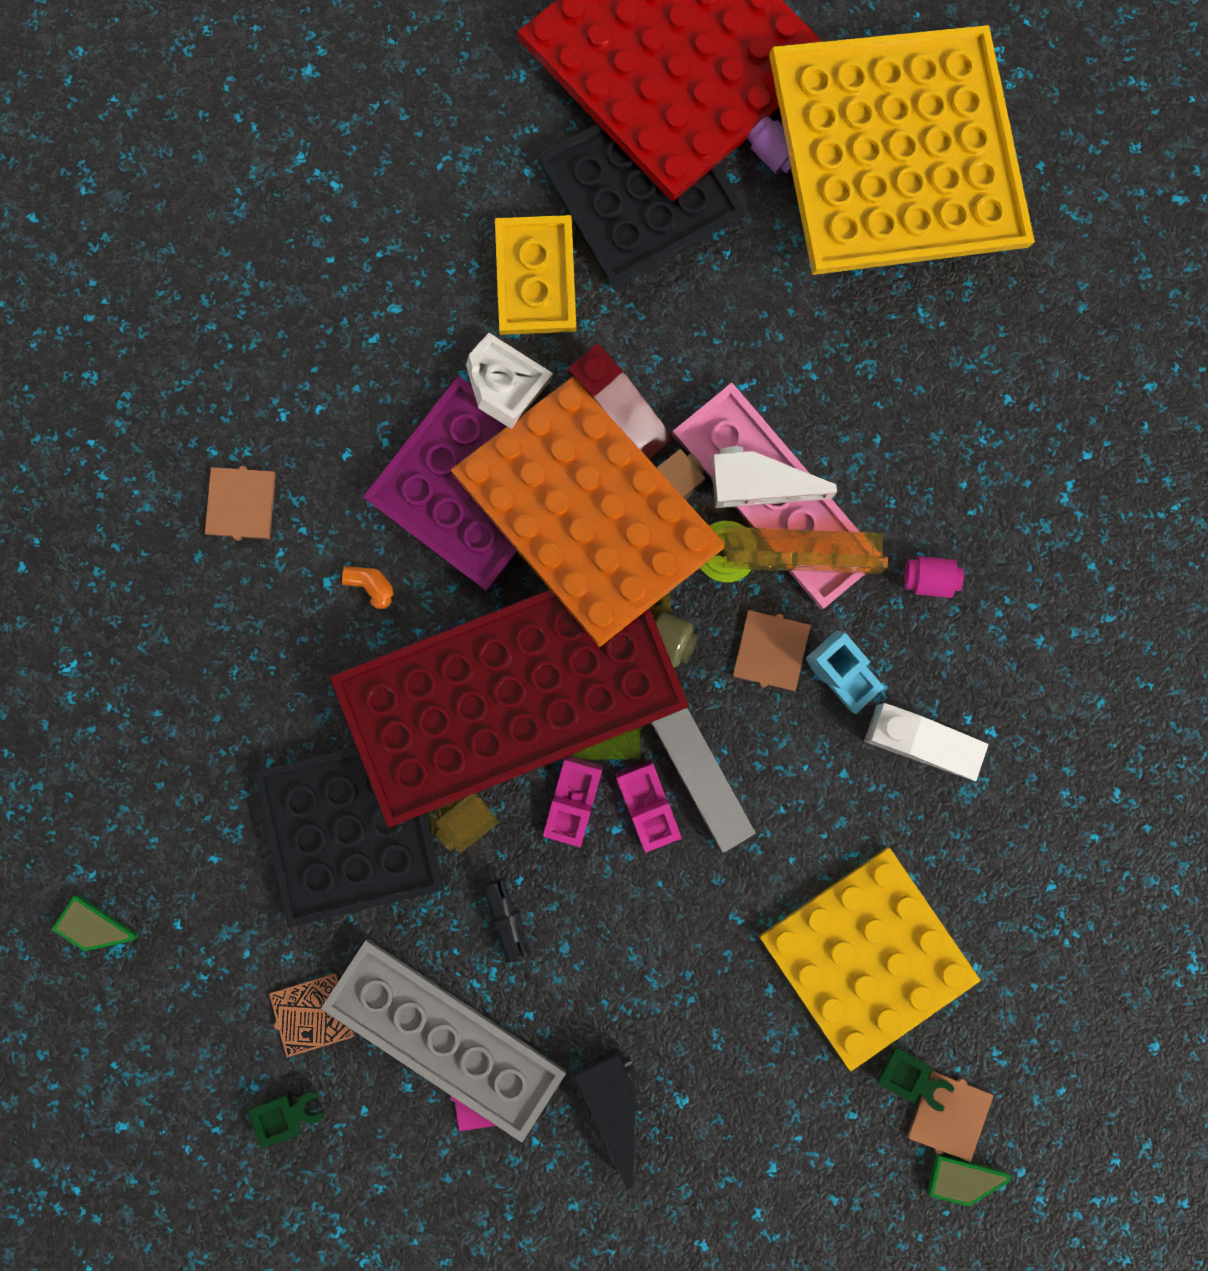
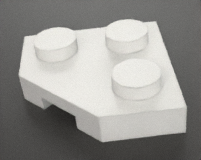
(504, 380)

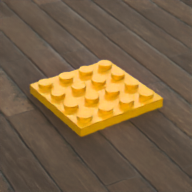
(869, 958)

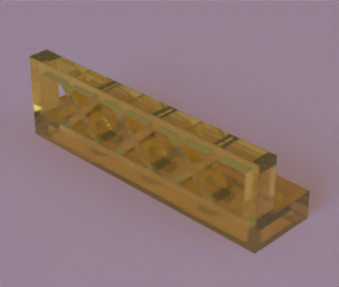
(803, 550)

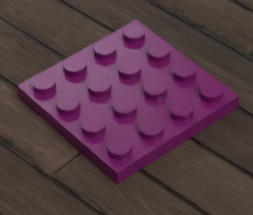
(429, 501)

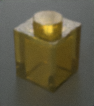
(466, 823)

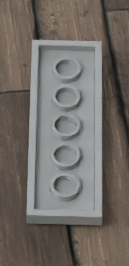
(444, 1040)

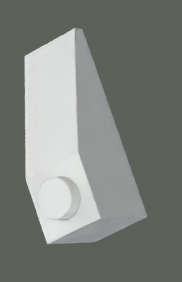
(758, 480)
(925, 741)

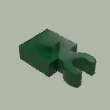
(909, 1078)
(280, 1118)

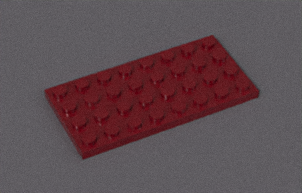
(499, 702)

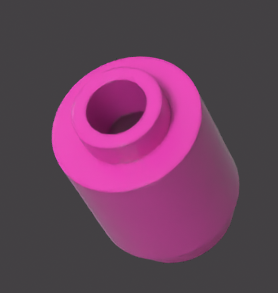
(933, 576)

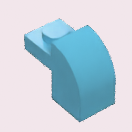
(845, 671)

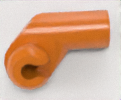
(372, 581)

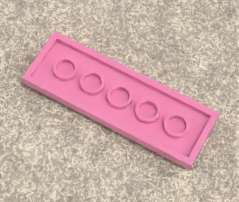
(732, 422)

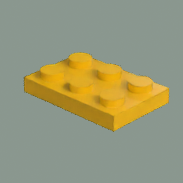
(535, 275)

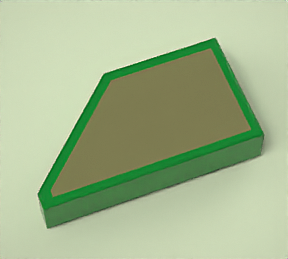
(90, 926)
(963, 1180)

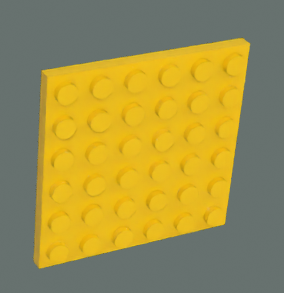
(900, 148)

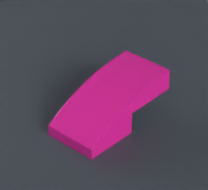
(573, 801)
(648, 806)

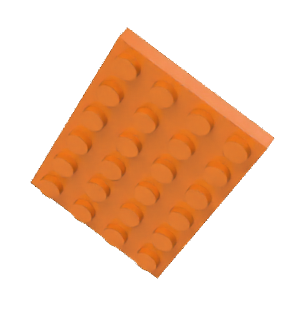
(587, 510)

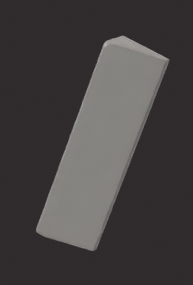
(703, 779)

